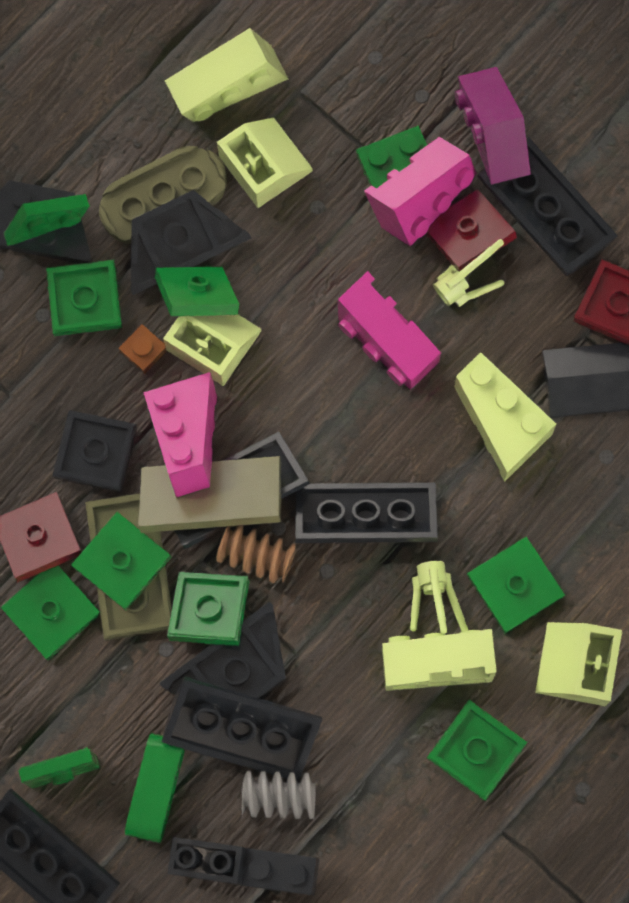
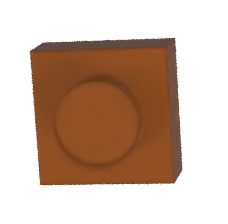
(143, 349)

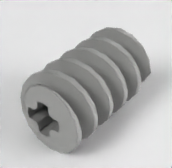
(278, 795)

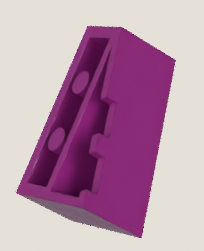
(495, 124)

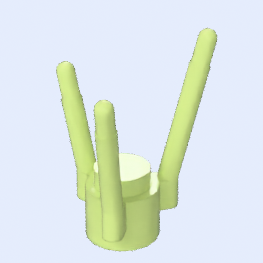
(452, 284)
(434, 581)

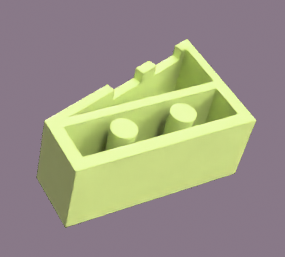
(226, 76)
(503, 414)
(439, 660)

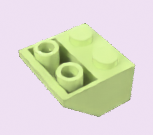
(262, 159)
(211, 343)
(579, 662)

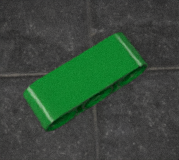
(154, 790)

